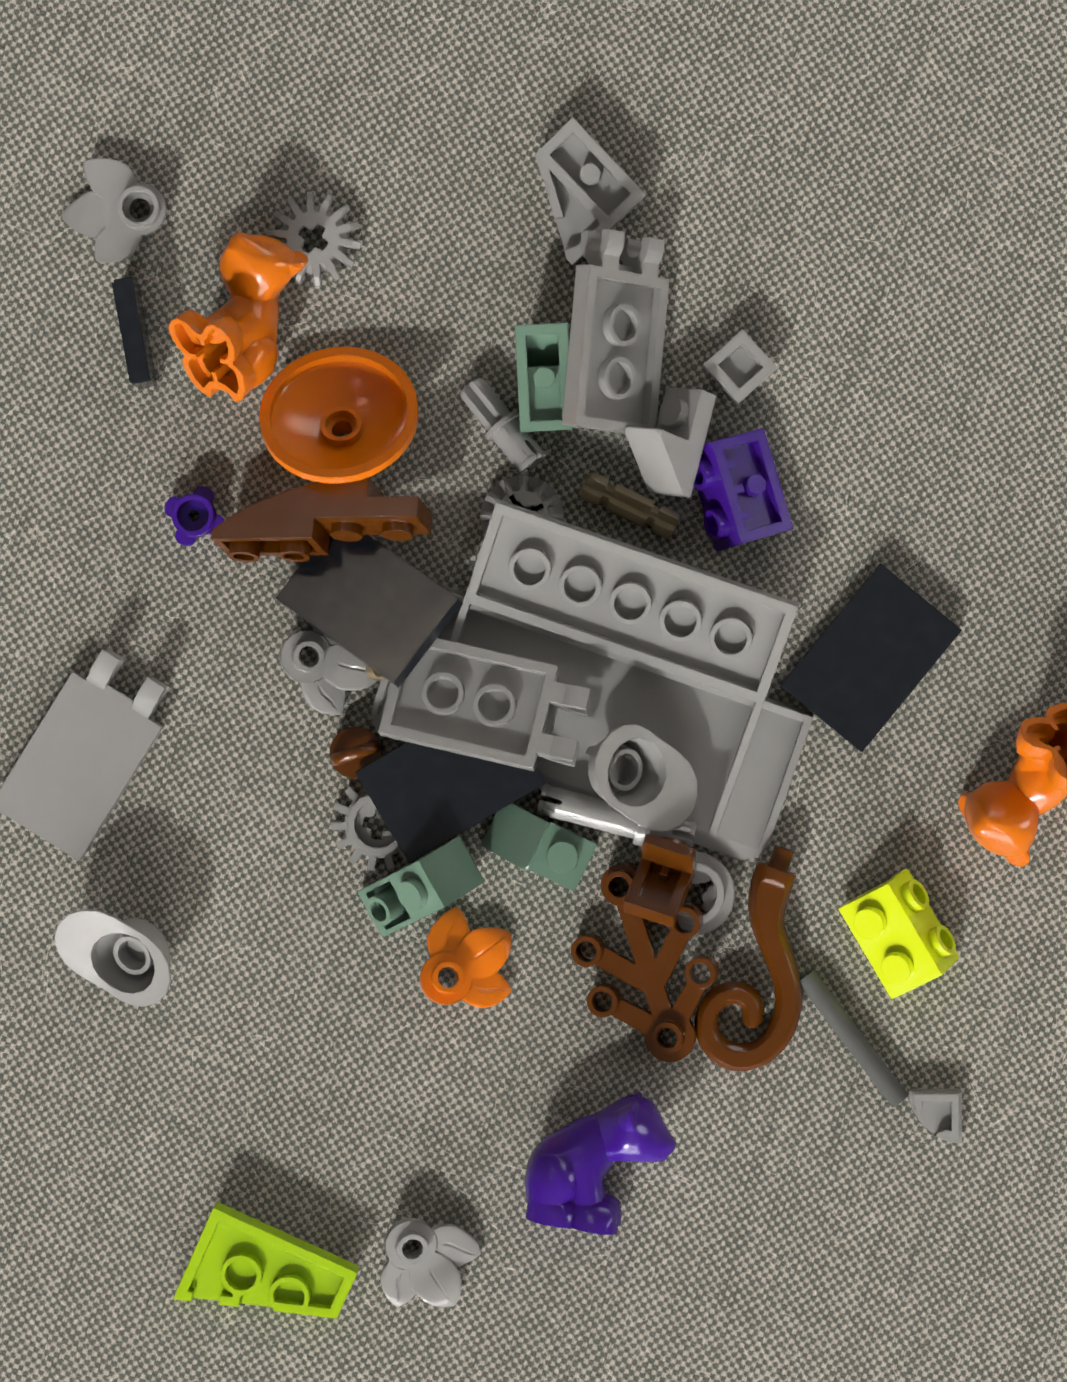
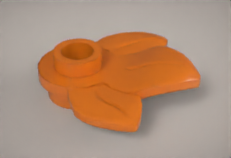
(471, 956)

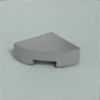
(938, 1111)

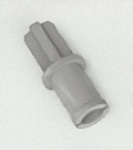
(502, 426)

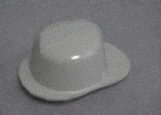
(643, 778)
(116, 954)

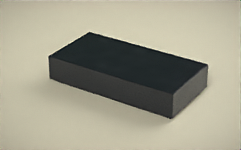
(134, 332)

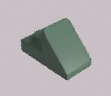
(541, 375)
(539, 845)

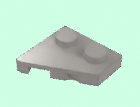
(583, 186)

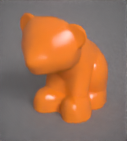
(238, 341)
(1007, 813)

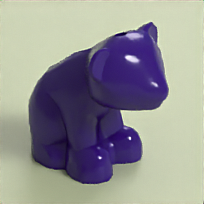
(570, 1165)

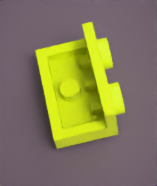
(900, 934)

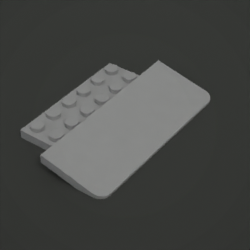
(656, 650)

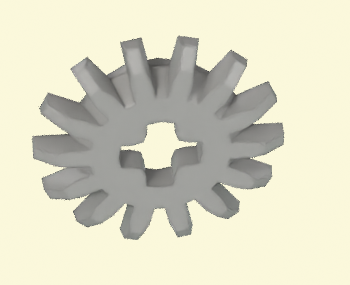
(335, 234)
(361, 836)

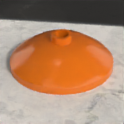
(333, 395)

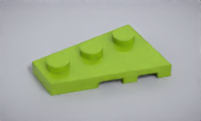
(263, 1266)

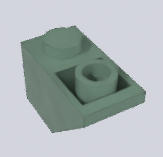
(421, 887)

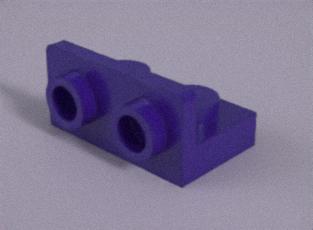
(740, 490)

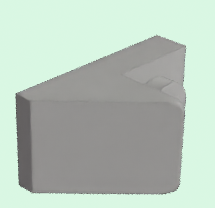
(673, 450)

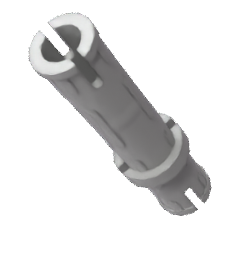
(598, 814)

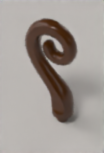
(766, 908)

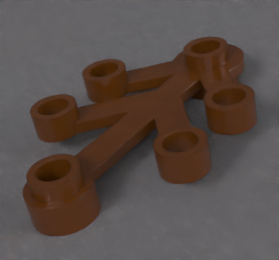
(648, 974)

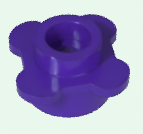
(180, 511)

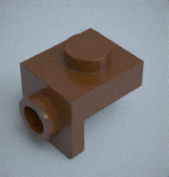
(661, 880)

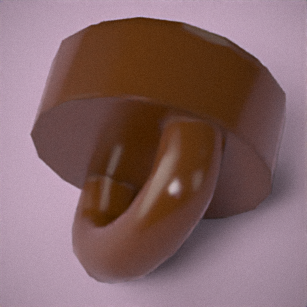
(354, 749)

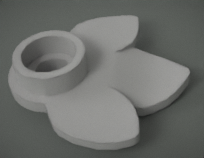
(107, 209)
(329, 675)
(431, 1268)

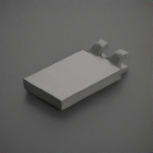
(616, 334)
(484, 706)
(82, 756)

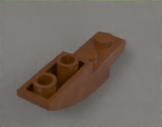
(304, 517)

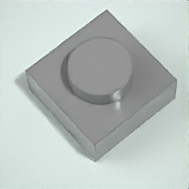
(740, 367)

